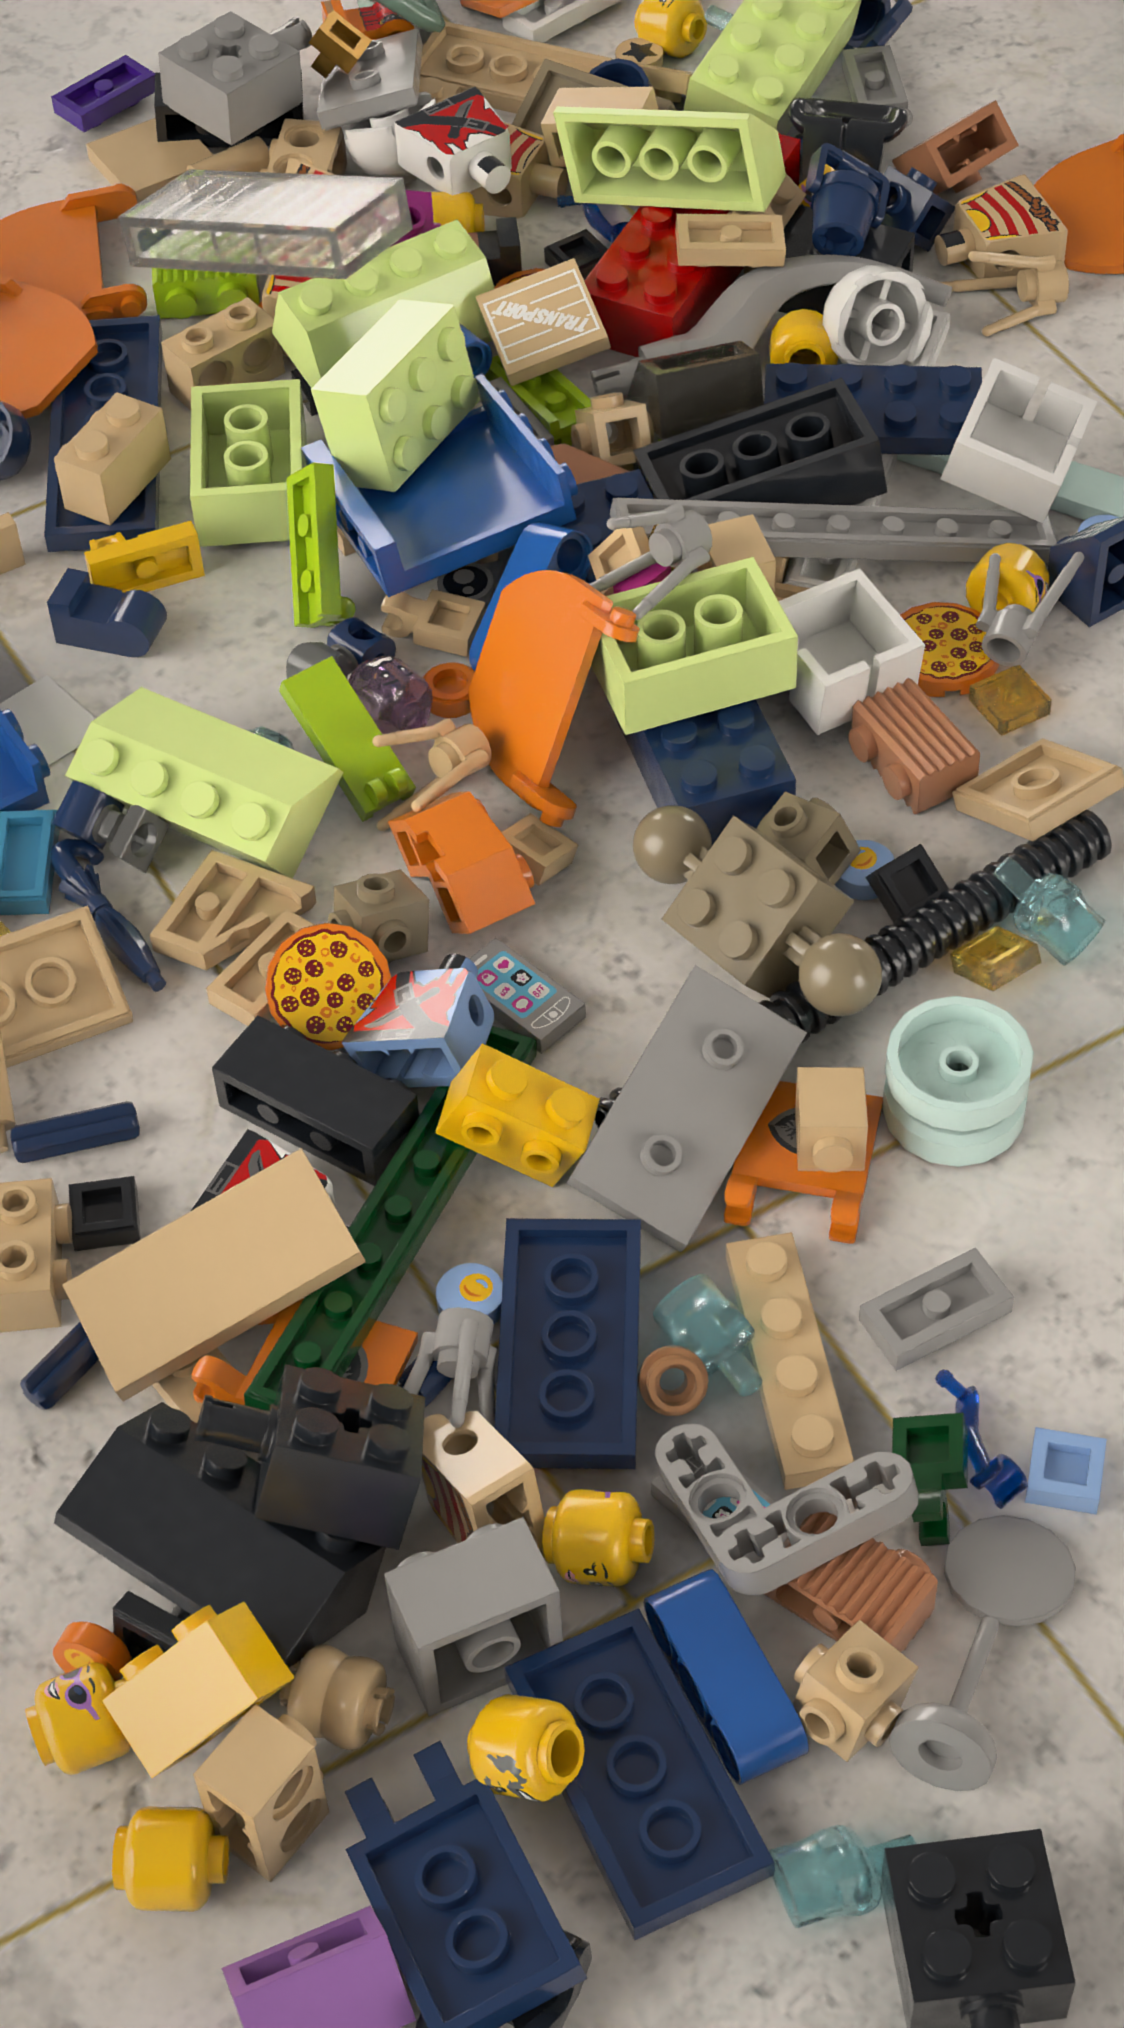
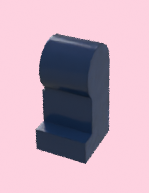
(104, 616)

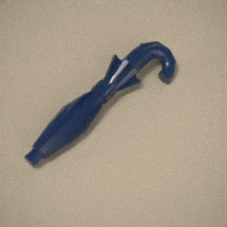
(84, 889)

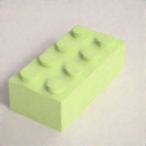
(771, 57)

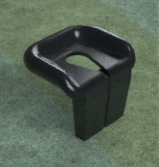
(862, 137)

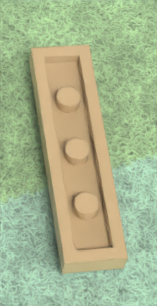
(789, 1358)

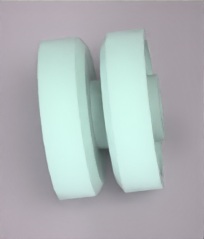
(957, 1080)

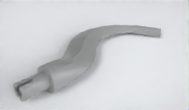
(748, 308)

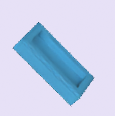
(26, 861)

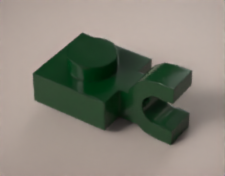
(939, 1461)

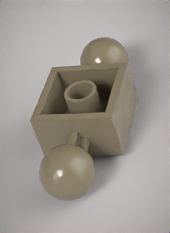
(757, 910)

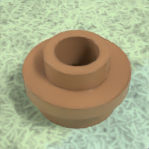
(682, 1399)

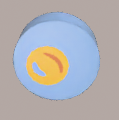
(870, 858)
(471, 1287)

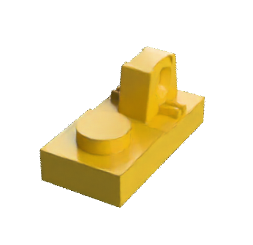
(146, 561)

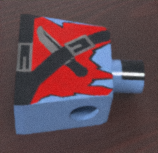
(423, 1025)

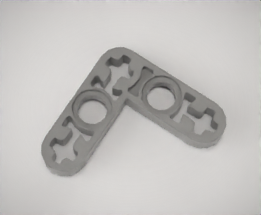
(758, 1528)

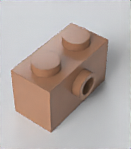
(961, 149)

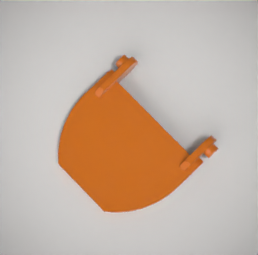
(1089, 201)
(61, 252)
(41, 345)
(534, 678)

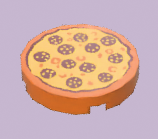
(952, 647)
(324, 981)

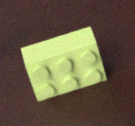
(397, 394)
(240, 457)
(699, 649)

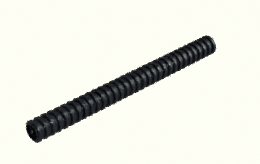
(949, 919)

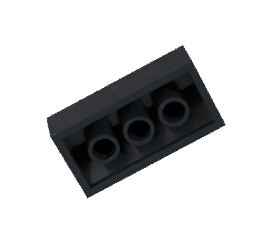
(786, 451)
(188, 1529)

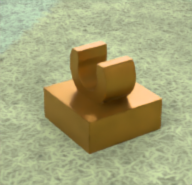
(338, 45)

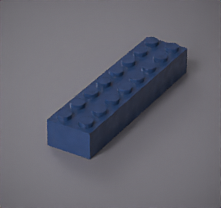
(710, 762)

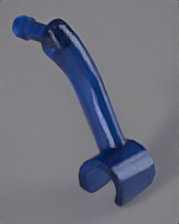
(594, 217)
(1001, 1474)

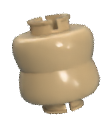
(339, 1696)

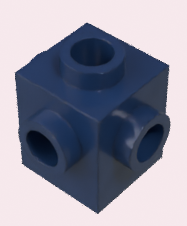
(915, 206)

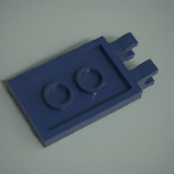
(460, 1902)

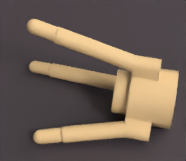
(1041, 284)
(453, 757)

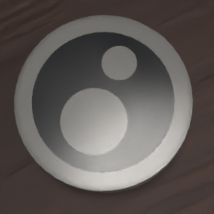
(469, 581)

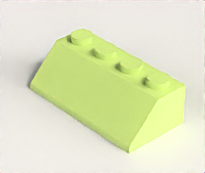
(670, 158)
(328, 316)
(207, 778)

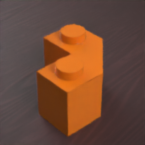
(465, 861)

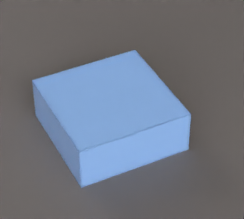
(1066, 1470)

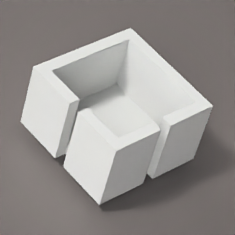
(1012, 457)
(847, 648)

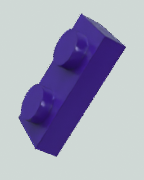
(104, 93)

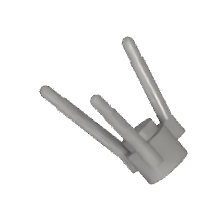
(678, 542)
(1015, 627)
(462, 1353)

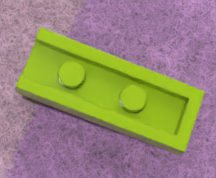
(549, 398)
(315, 548)
(344, 737)

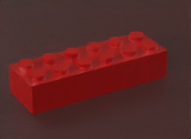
(643, 289)

